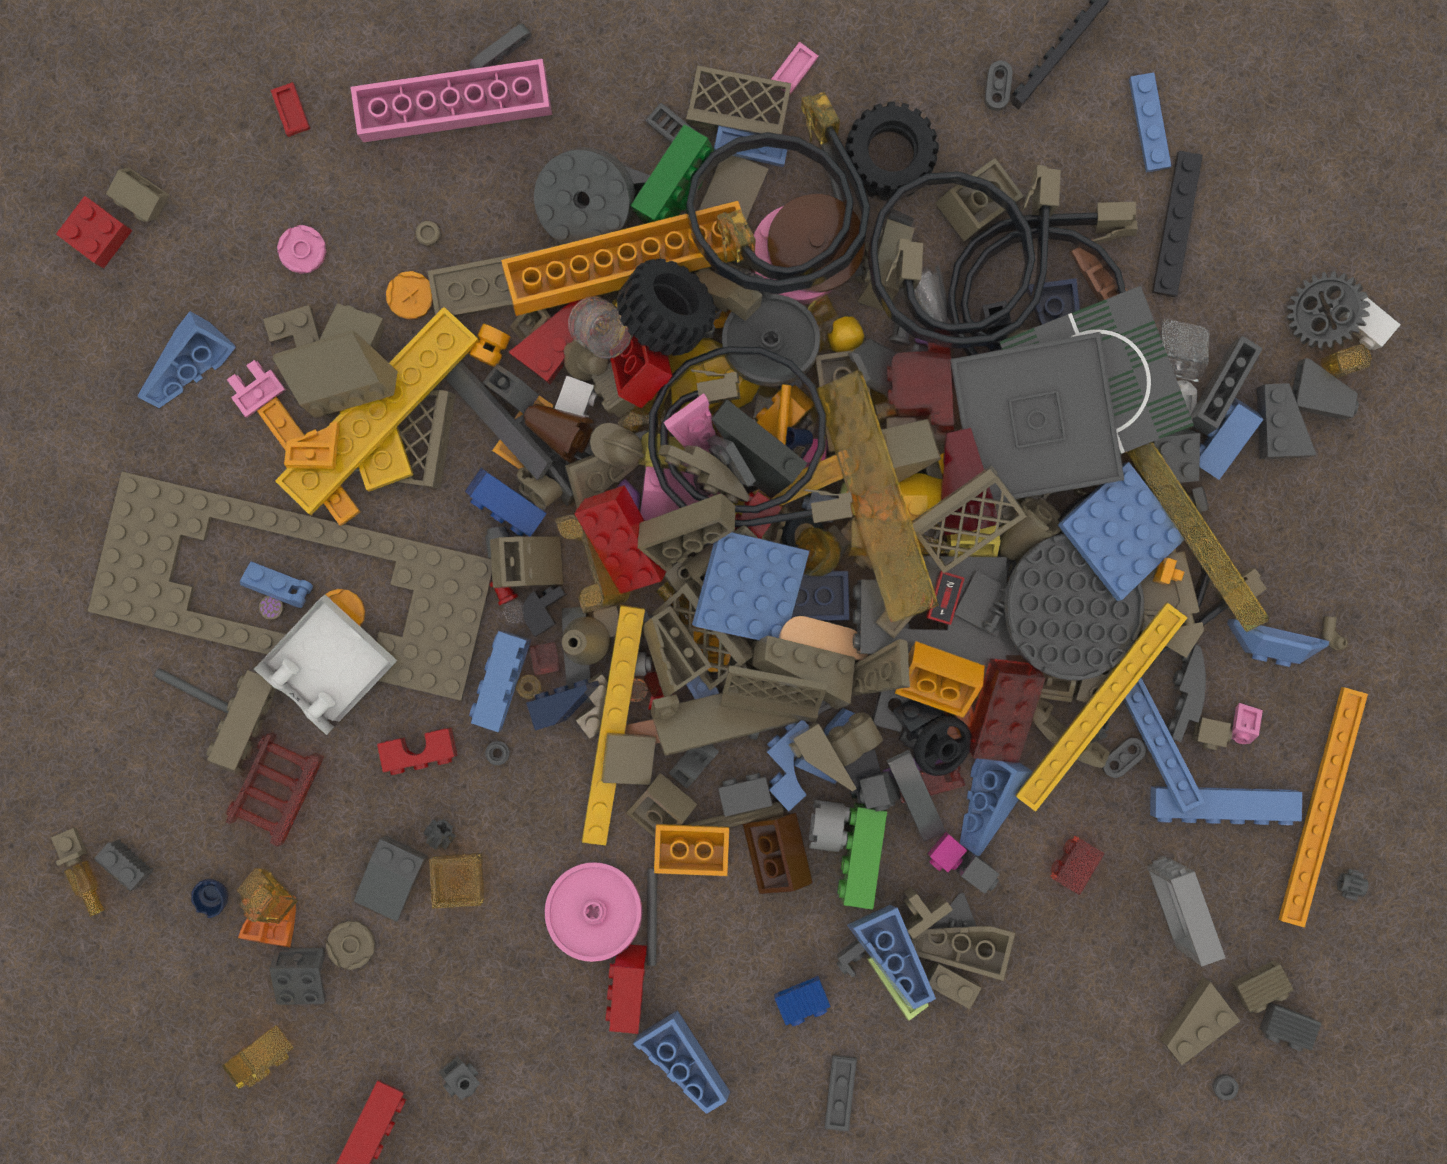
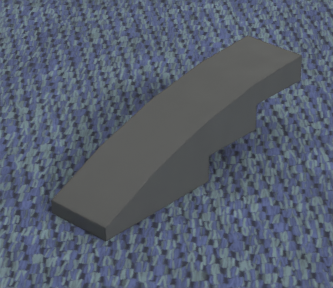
(916, 795)

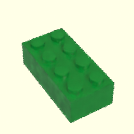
(669, 184)

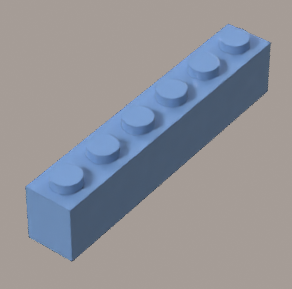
(1231, 804)

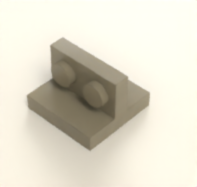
(924, 916)

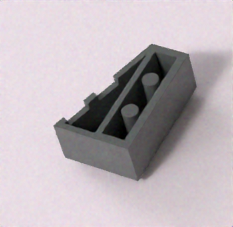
(1282, 429)

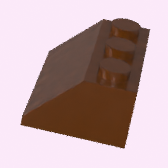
(778, 854)

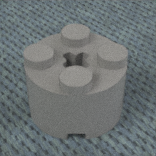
(828, 826)

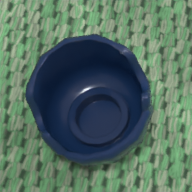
(204, 894)

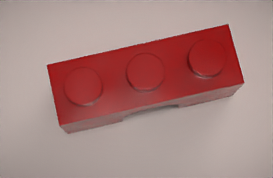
(396, 756)

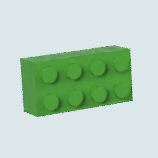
(863, 856)

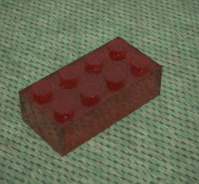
(1005, 710)

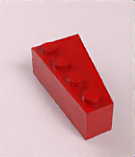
(544, 348)

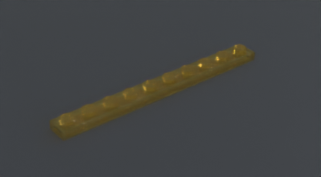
(1198, 536)

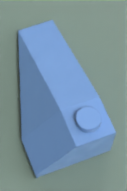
(990, 800)

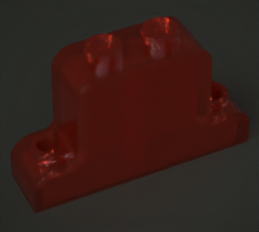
(923, 385)

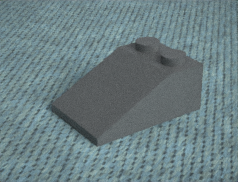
(390, 877)

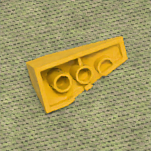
(920, 493)

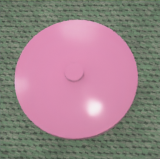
(593, 912)

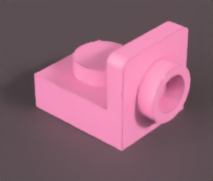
(1246, 724)

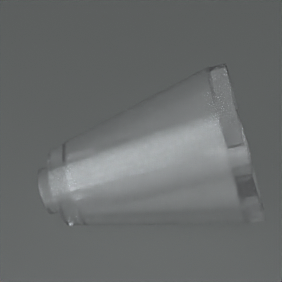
(932, 295)

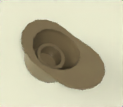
(616, 445)

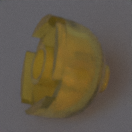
(823, 551)

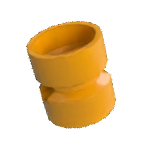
(494, 338)

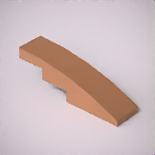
(1095, 274)

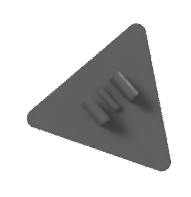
(959, 916)

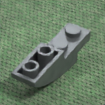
(1192, 684)

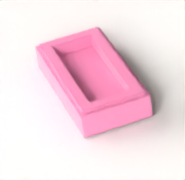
(796, 66)

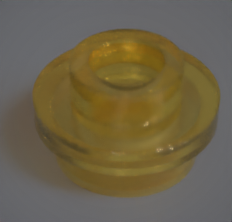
(534, 681)

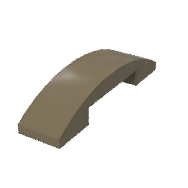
(1052, 729)

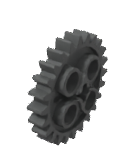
(1349, 301)

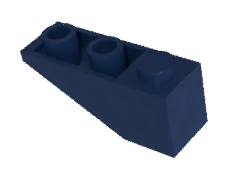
(558, 707)

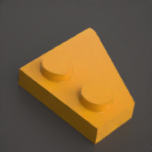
(314, 449)

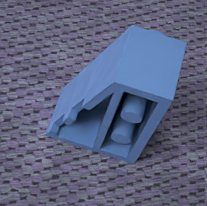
(1229, 439)

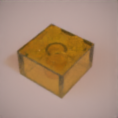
(456, 880)

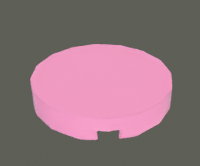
(302, 256)

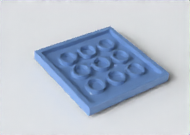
(1122, 532)
(750, 586)

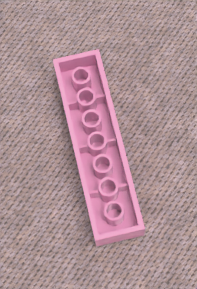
(451, 100)

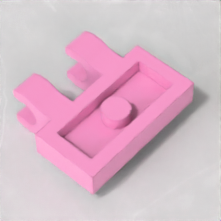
(259, 392)

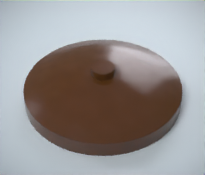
(807, 229)

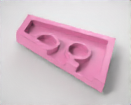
(692, 424)

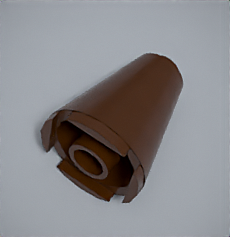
(560, 429)

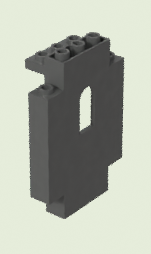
(960, 637)

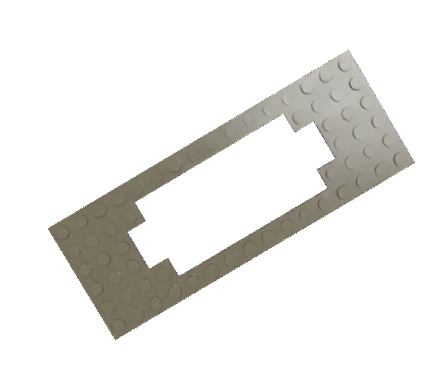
(145, 544)

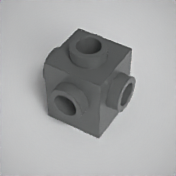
(459, 1078)

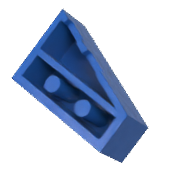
(504, 503)

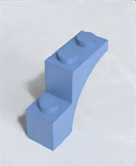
(786, 786)

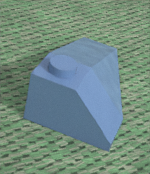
(188, 354)

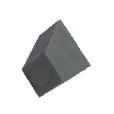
(1323, 393)

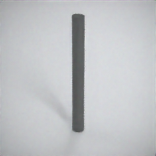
(191, 690)
(651, 916)

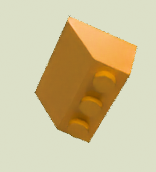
(942, 679)
(691, 850)

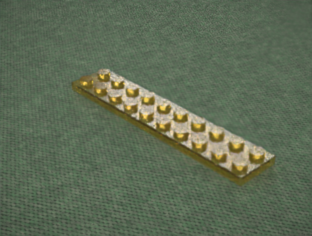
(877, 497)

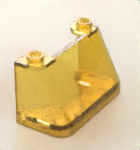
(603, 592)

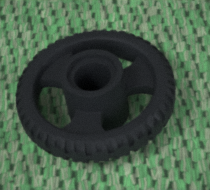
(942, 746)

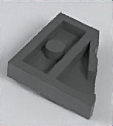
(730, 456)

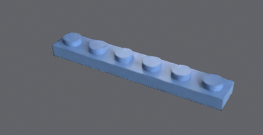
(1163, 748)

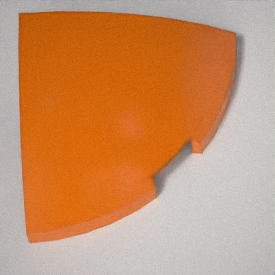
(270, 933)

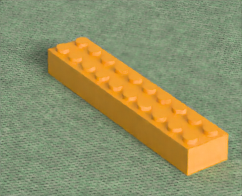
(608, 260)

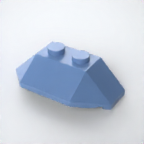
(1276, 644)

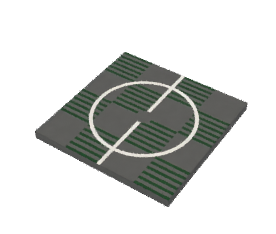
(1139, 373)

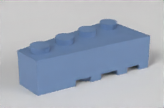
(500, 680)
(892, 950)
(684, 1061)

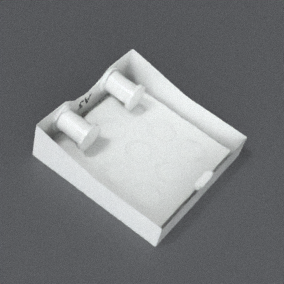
(325, 663)

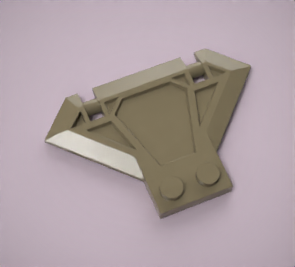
(1181, 597)

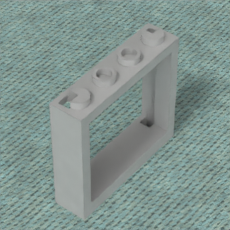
(1185, 911)

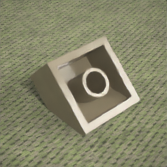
(661, 804)

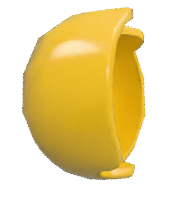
(846, 335)

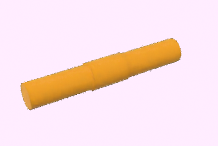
(783, 414)

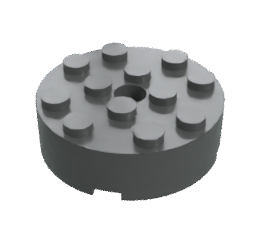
(560, 190)

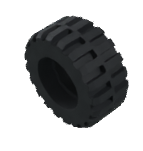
(896, 120)
(666, 307)

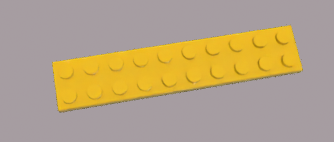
(364, 427)

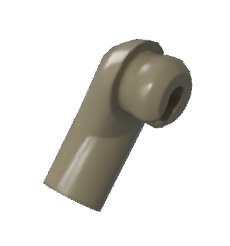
(1335, 640)

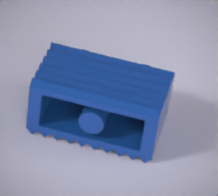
(802, 1001)

